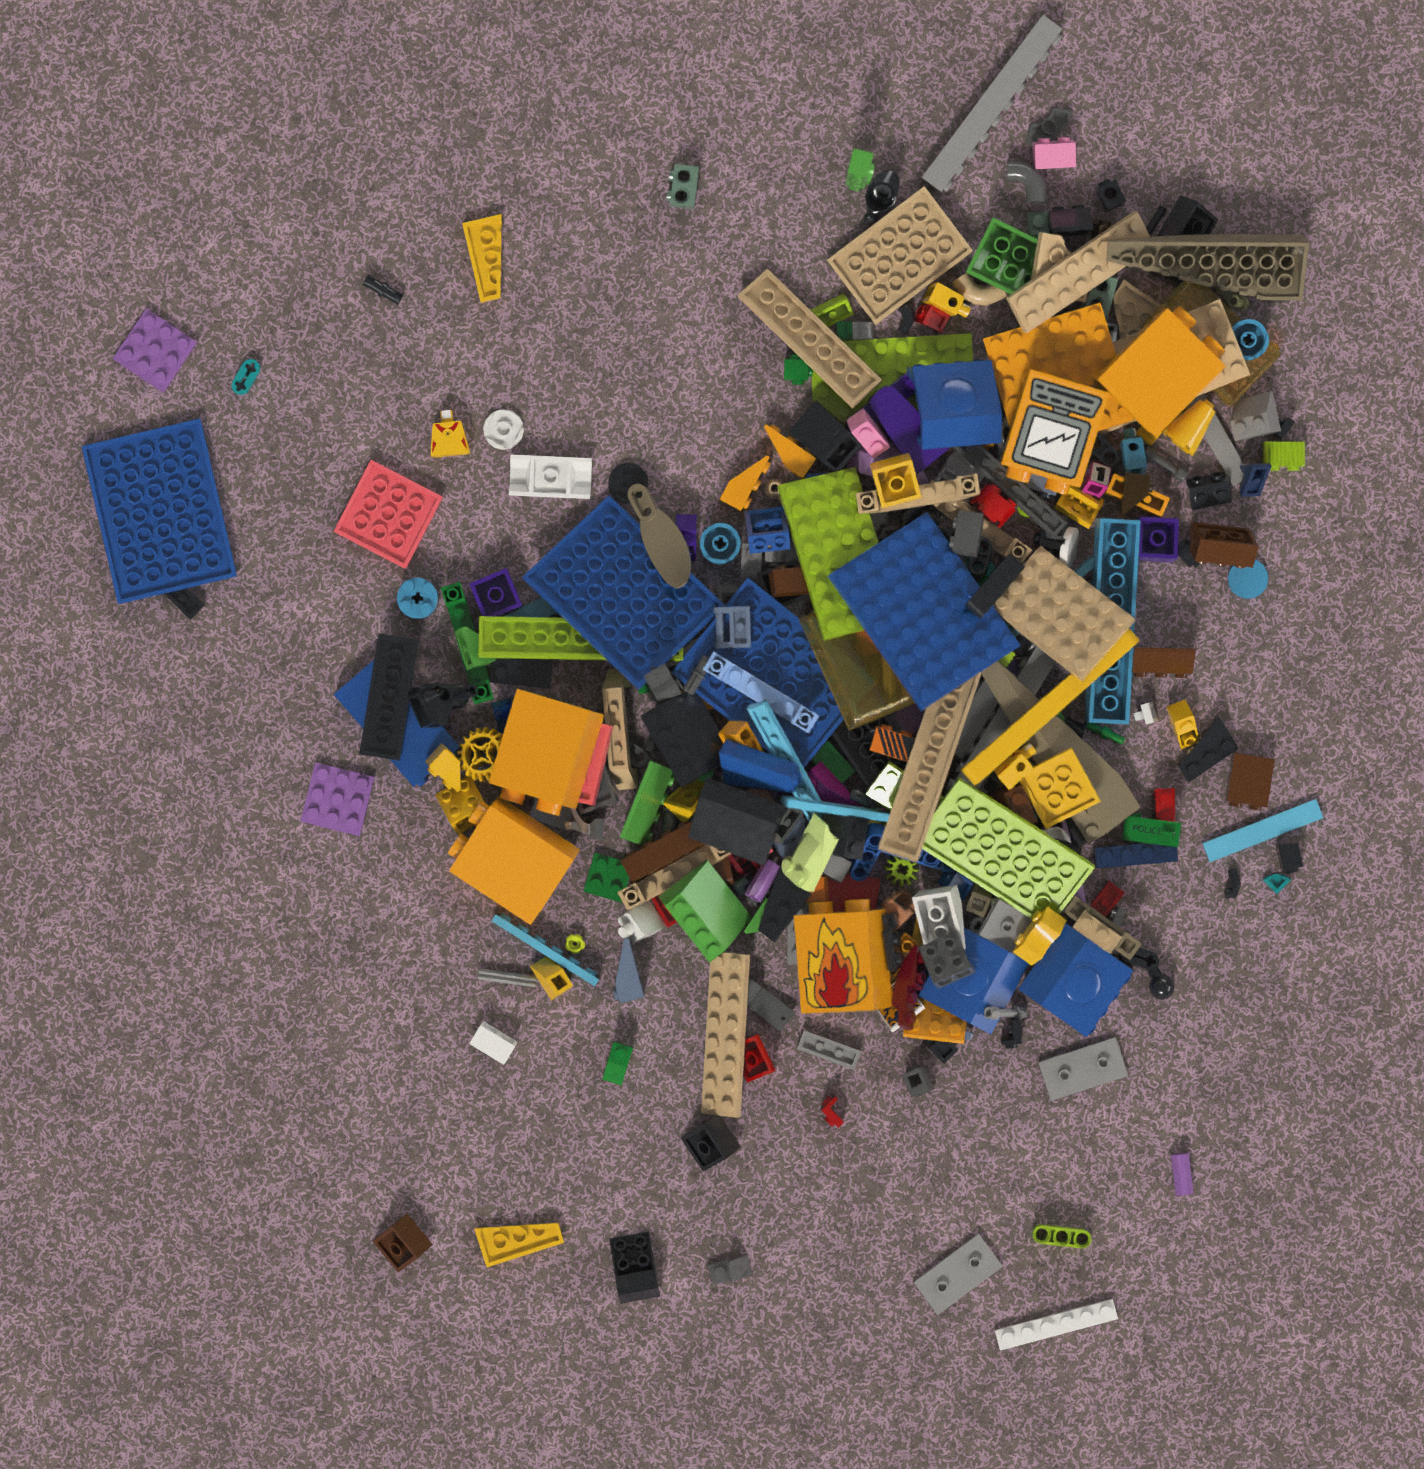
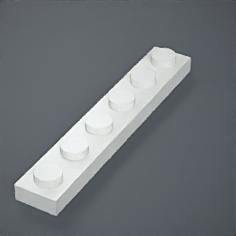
(1056, 1324)

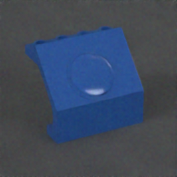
(957, 404)
(1076, 980)
(991, 985)

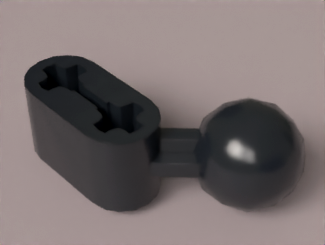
(1161, 985)

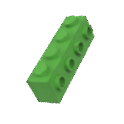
(860, 170)

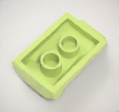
(810, 855)

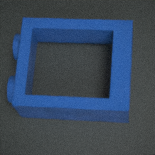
(767, 520)

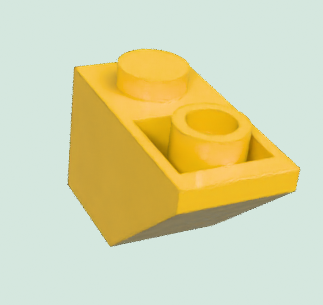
(1183, 723)
(446, 765)
(551, 977)

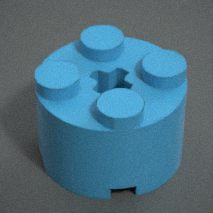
(1256, 333)
(713, 534)
(409, 590)

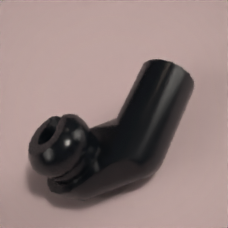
(908, 317)
(741, 884)
(1233, 891)

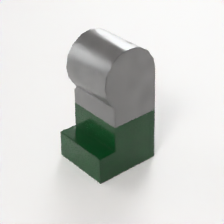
(854, 330)

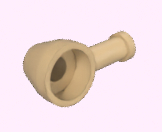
(773, 495)

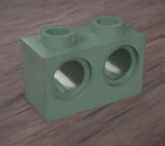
(688, 187)
(1104, 297)

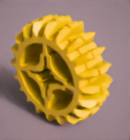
(472, 766)

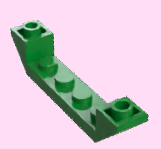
(461, 617)

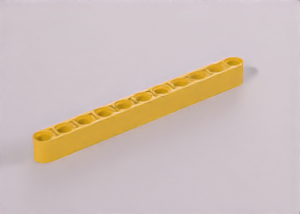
(1041, 713)

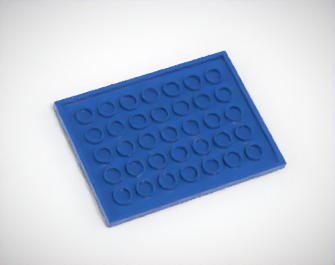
(159, 511)
(617, 597)
(913, 608)
(779, 658)

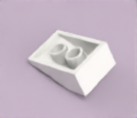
(939, 913)

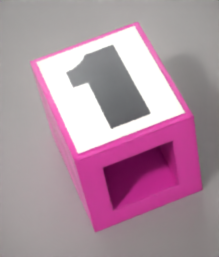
(1096, 479)

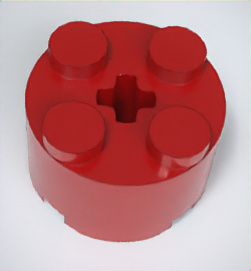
(994, 505)

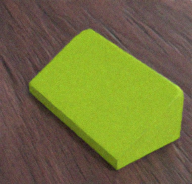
(833, 310)

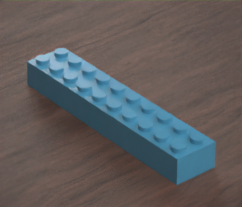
(1115, 577)

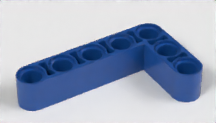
(861, 868)

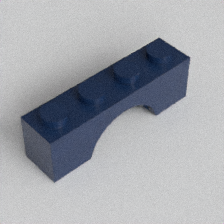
(1133, 855)

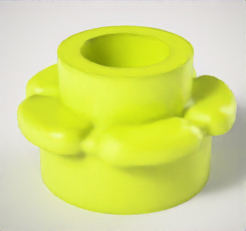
(574, 938)

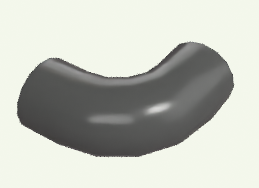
(1031, 179)

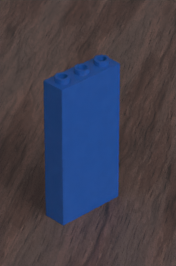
(417, 742)

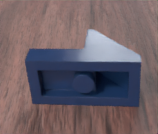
(1254, 479)

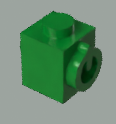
(796, 370)

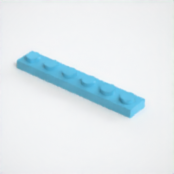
(539, 944)

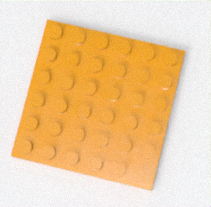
(1065, 346)

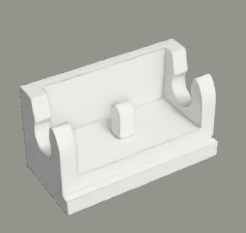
(493, 1042)

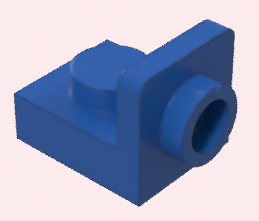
(956, 878)

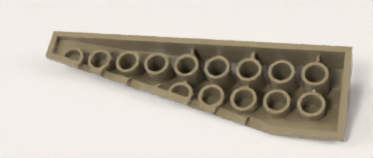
(1242, 263)
(1055, 737)

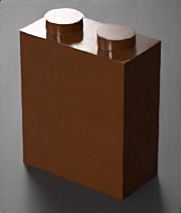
(1249, 781)

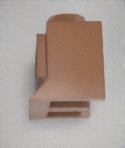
(901, 904)

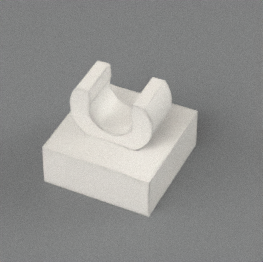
(1148, 713)

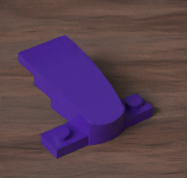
(901, 420)

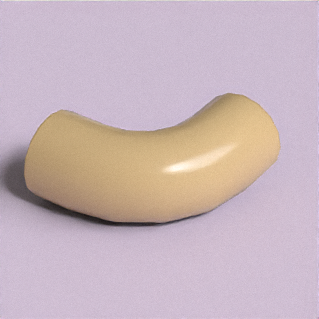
(977, 293)

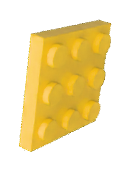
(1059, 788)

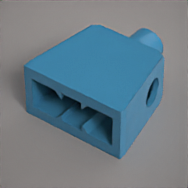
(1132, 459)

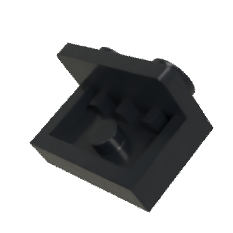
(1209, 490)

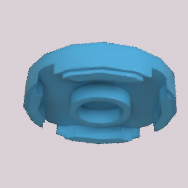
(1248, 581)

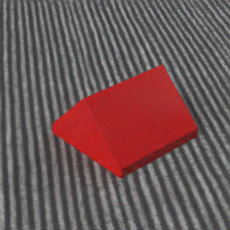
(756, 1059)

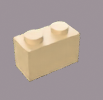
(1097, 932)

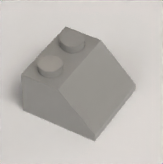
(1254, 417)

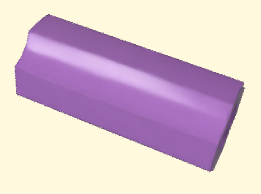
(762, 881)
(1182, 1174)

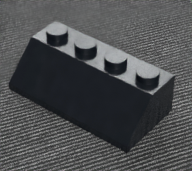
(1185, 218)

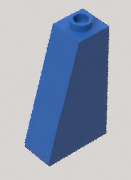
(757, 769)

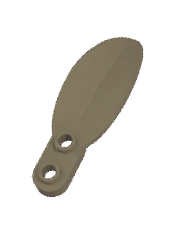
(661, 538)

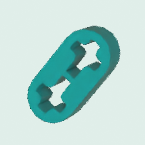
(249, 380)

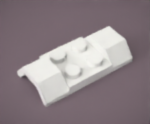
(550, 476)

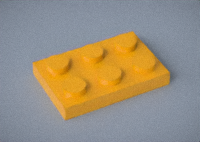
(937, 1025)

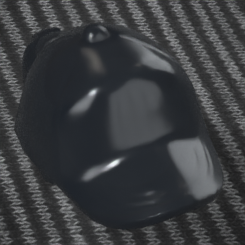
(881, 194)

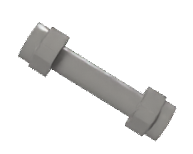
(994, 1013)

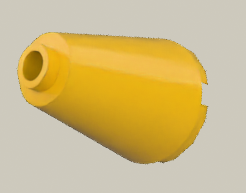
(1191, 426)

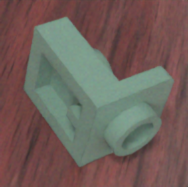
(1037, 223)

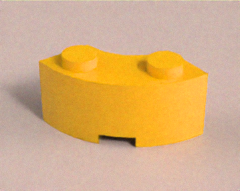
(1039, 935)

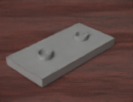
(1004, 925)
(1083, 1068)
(958, 1274)

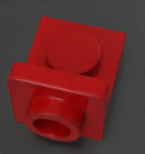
(932, 317)

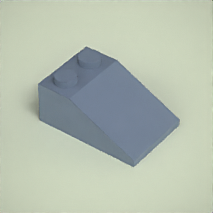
(627, 980)

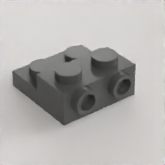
(606, 796)

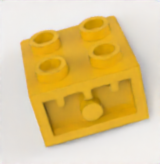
(461, 804)

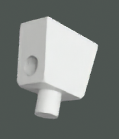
(640, 922)

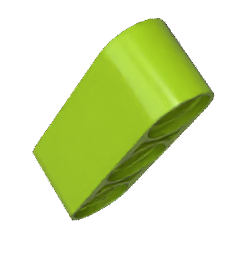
(1070, 1240)

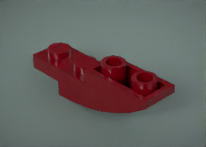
(909, 979)

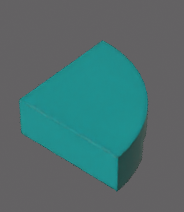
(1276, 882)

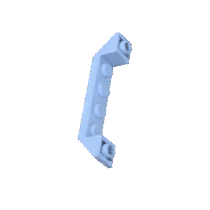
(760, 691)

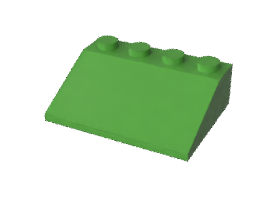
(1004, 257)
(646, 804)
(706, 910)

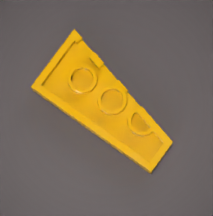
(484, 248)
(513, 1241)

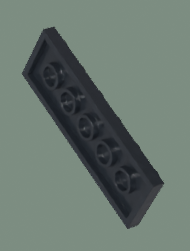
(388, 697)

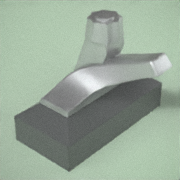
(592, 828)

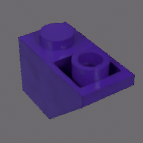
(687, 526)

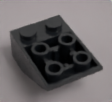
(826, 436)
(634, 1267)

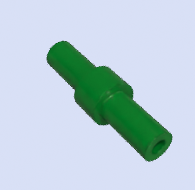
(1105, 733)

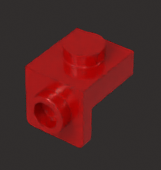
(831, 1117)

